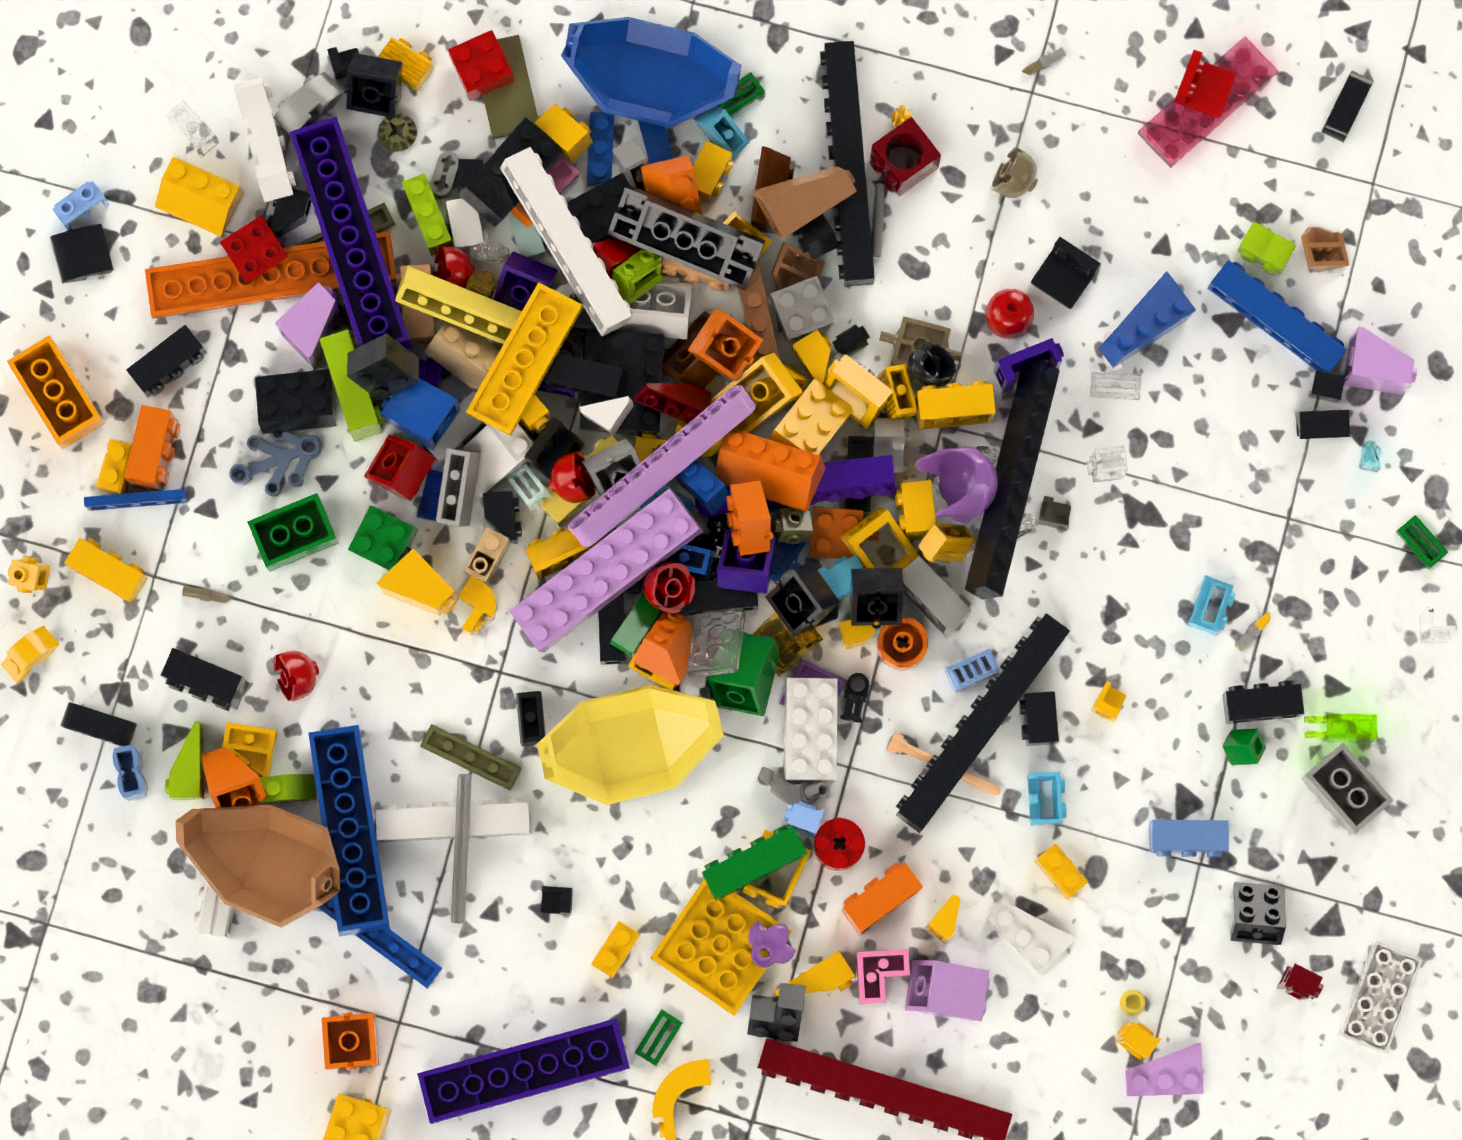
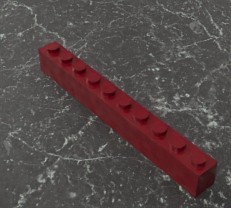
(883, 1090)

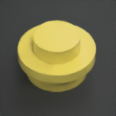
(1132, 1002)

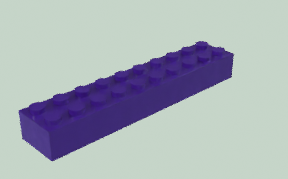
(349, 233)

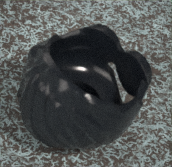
(932, 365)

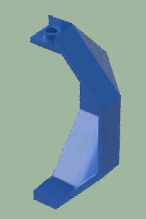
(648, 66)

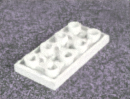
(1380, 997)

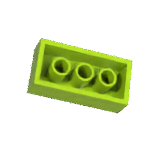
(356, 403)

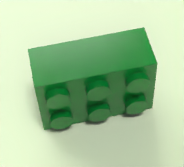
(293, 532)

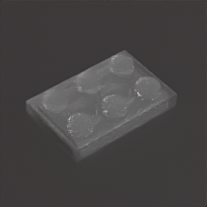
(716, 643)

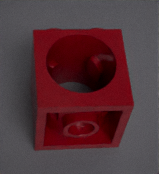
(910, 136)

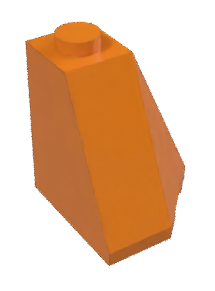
(231, 780)

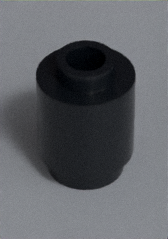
(851, 340)

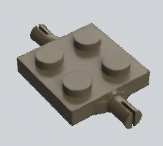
(913, 336)

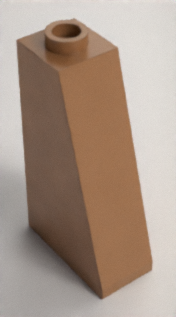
(802, 199)

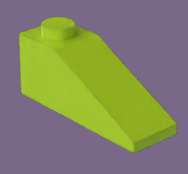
(186, 774)

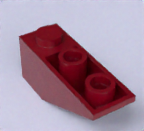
(676, 400)

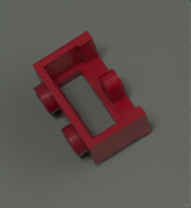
(1301, 983)

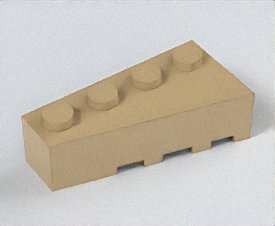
(462, 354)

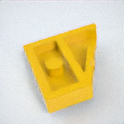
(251, 745)

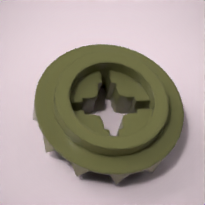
(395, 142)

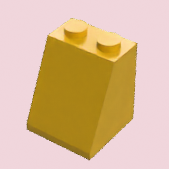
(419, 585)

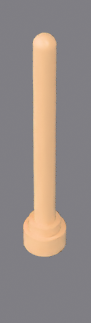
(900, 745)

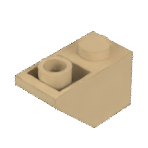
(487, 555)

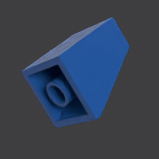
(421, 412)

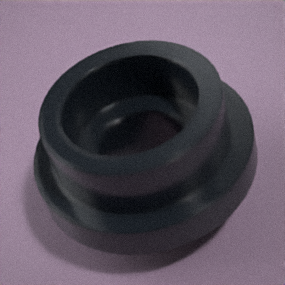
(718, 524)

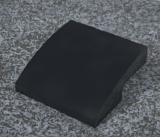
(81, 253)
(551, 445)

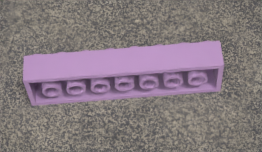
(606, 571)

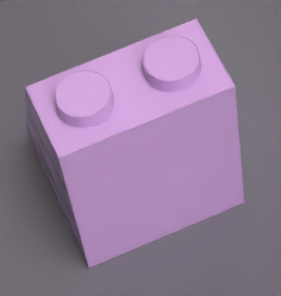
(309, 321)
(1377, 364)
(947, 990)

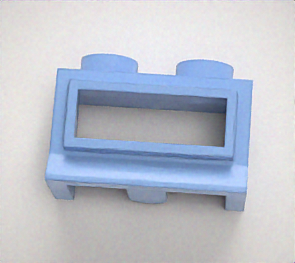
(79, 203)
(803, 818)

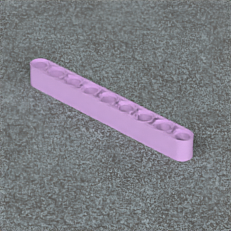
(662, 466)

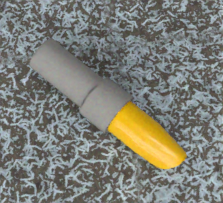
(1253, 631)

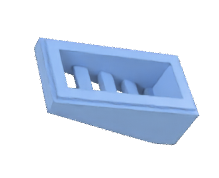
(954, 680)

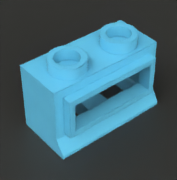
(1201, 602)
(1058, 787)

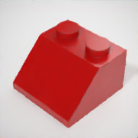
(400, 467)

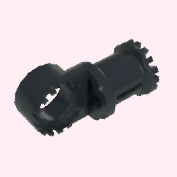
(856, 697)

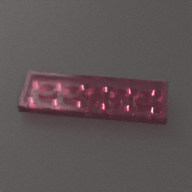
(1181, 129)

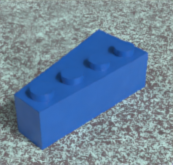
(1153, 317)

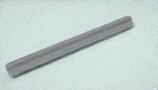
(461, 848)

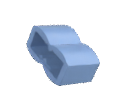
(129, 765)

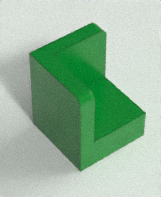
(1244, 746)

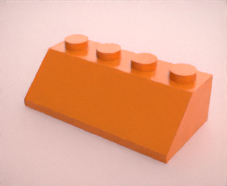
(785, 472)

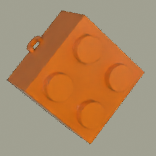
(725, 345)
(749, 518)
(350, 1041)

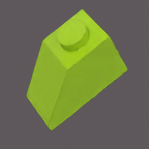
(288, 788)

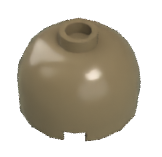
(1016, 175)

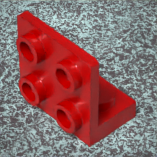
(1204, 86)
(253, 249)

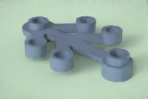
(280, 458)

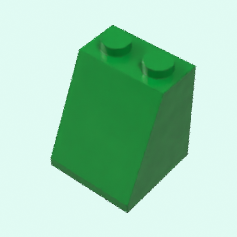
(750, 686)

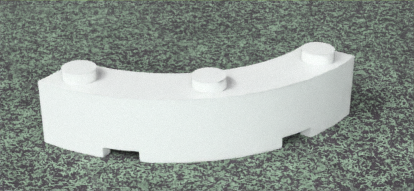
(264, 139)

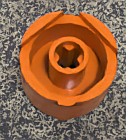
(903, 658)

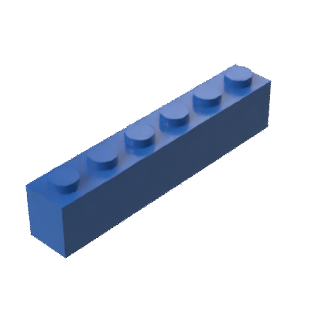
(1276, 317)

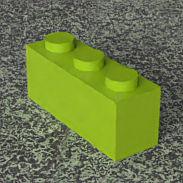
(427, 213)

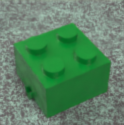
(382, 538)

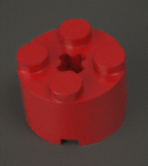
(839, 859)

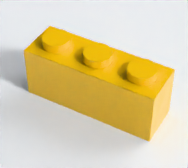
(106, 569)

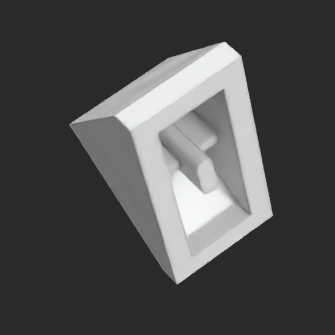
(609, 413)

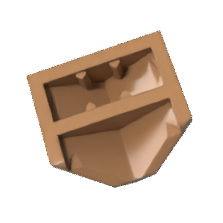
(1324, 249)
(794, 266)

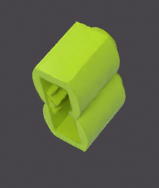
(1266, 248)

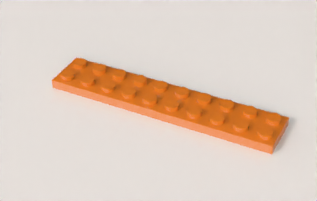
(219, 285)

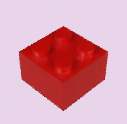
(480, 65)

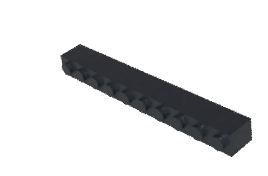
(848, 154)
(1014, 474)
(982, 723)

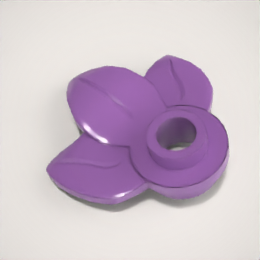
(771, 941)

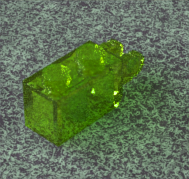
(1344, 728)

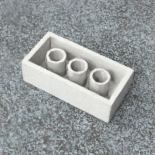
(810, 729)

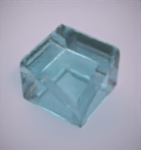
(1370, 457)

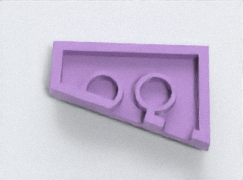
(1169, 1075)

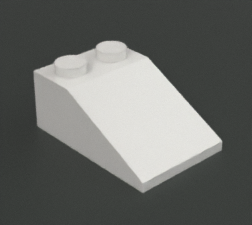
(498, 456)

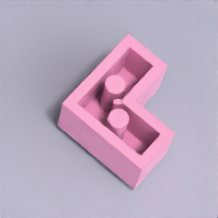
(874, 967)

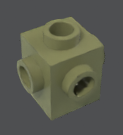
(792, 525)

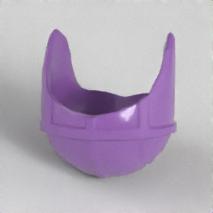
(965, 483)

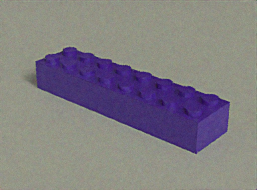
(523, 1071)

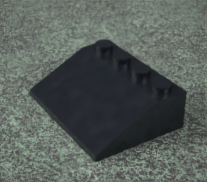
(643, 362)

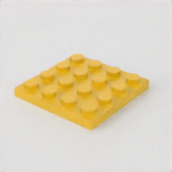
(712, 947)

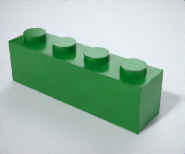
(753, 863)

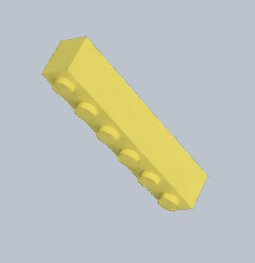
(456, 305)

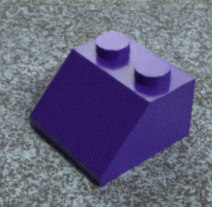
(520, 279)

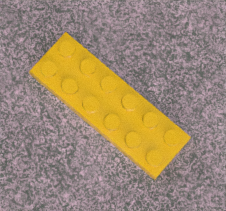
(524, 359)

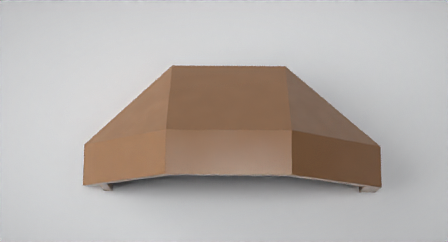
(261, 859)

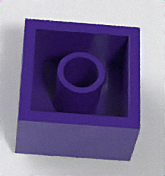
(747, 571)

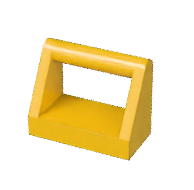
(944, 922)

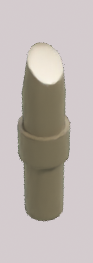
(205, 594)

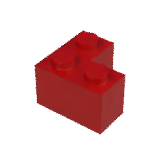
(614, 252)

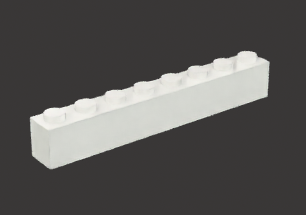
(566, 241)

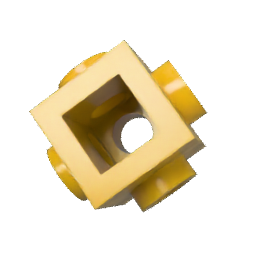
(28, 574)

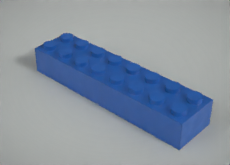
(349, 819)

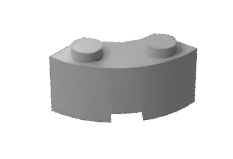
(308, 103)
(890, 440)

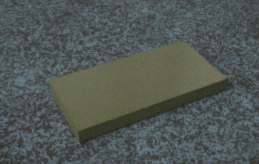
(514, 101)

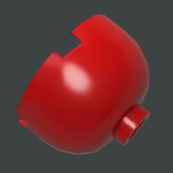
(453, 265)
(1009, 313)
(570, 479)
(669, 587)
(296, 674)

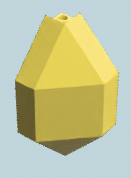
(630, 743)

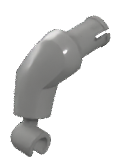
(805, 791)

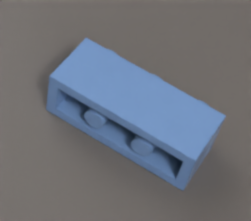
(1189, 837)

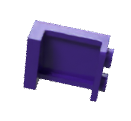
(1008, 365)

